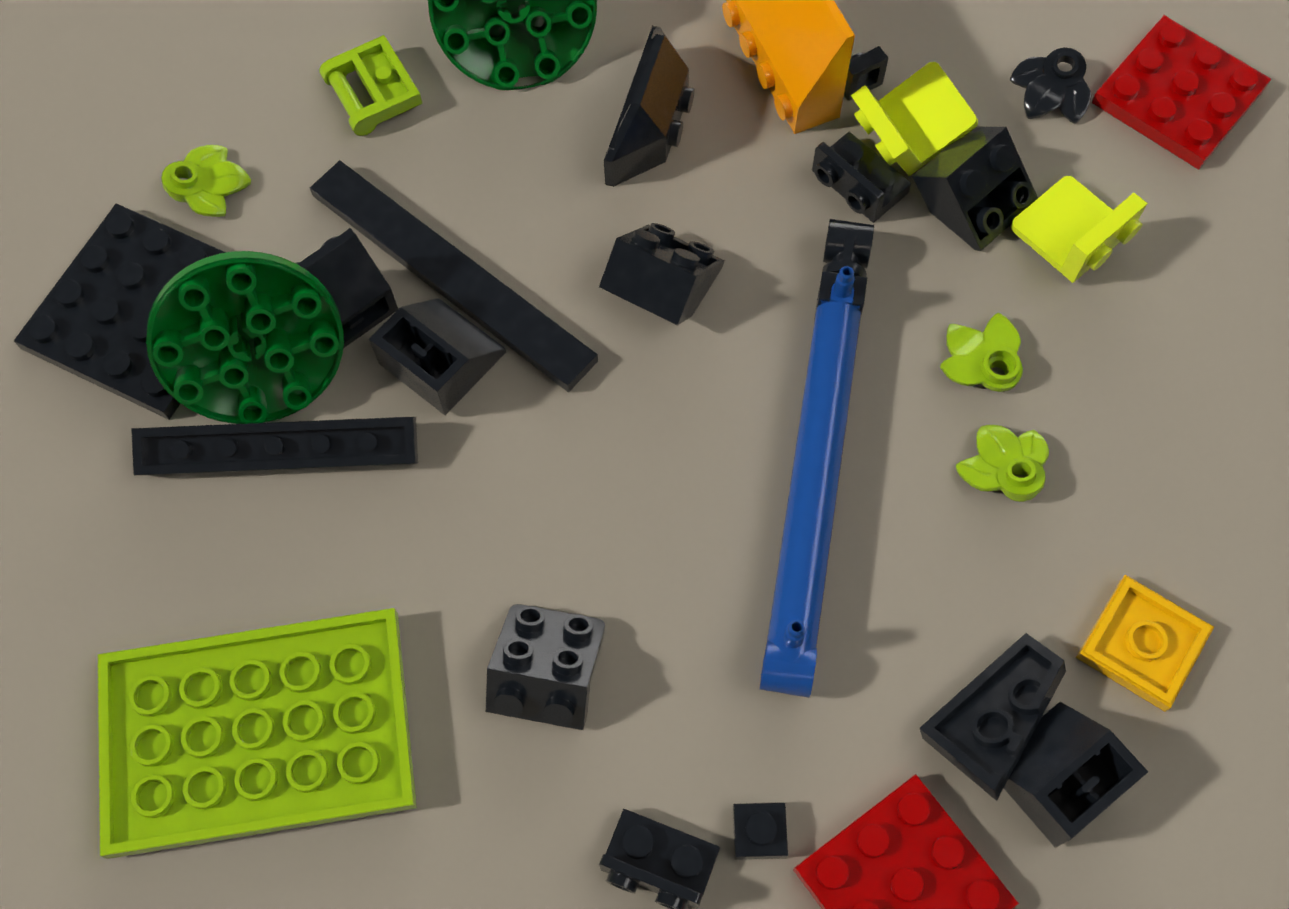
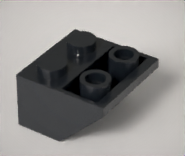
(977, 185)
(661, 272)
(353, 283)
(435, 351)
(1070, 773)

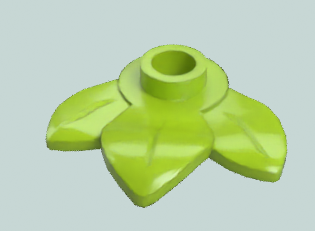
(207, 182)
(979, 351)
(1002, 458)

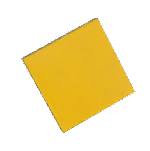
(1145, 643)

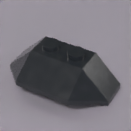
(651, 112)

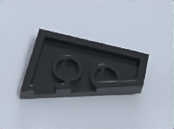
(996, 714)

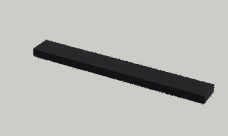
(455, 276)

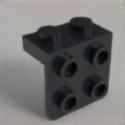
(544, 666)

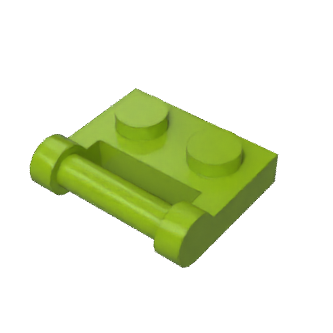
(383, 79)

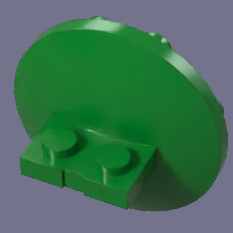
(513, 38)
(244, 337)

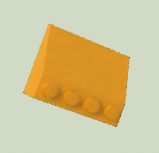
(798, 53)

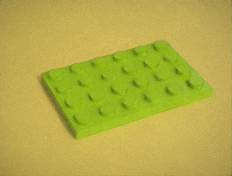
(252, 733)

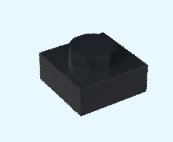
(866, 70)
(760, 831)

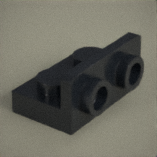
(859, 176)
(658, 860)

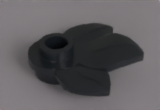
(1051, 88)

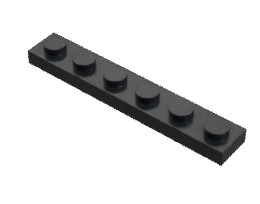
(274, 445)

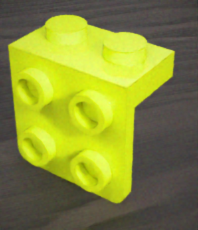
(916, 117)
(1076, 227)

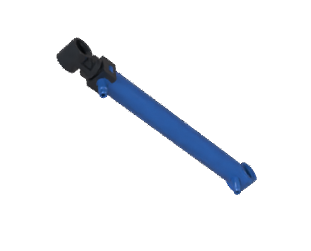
(817, 463)

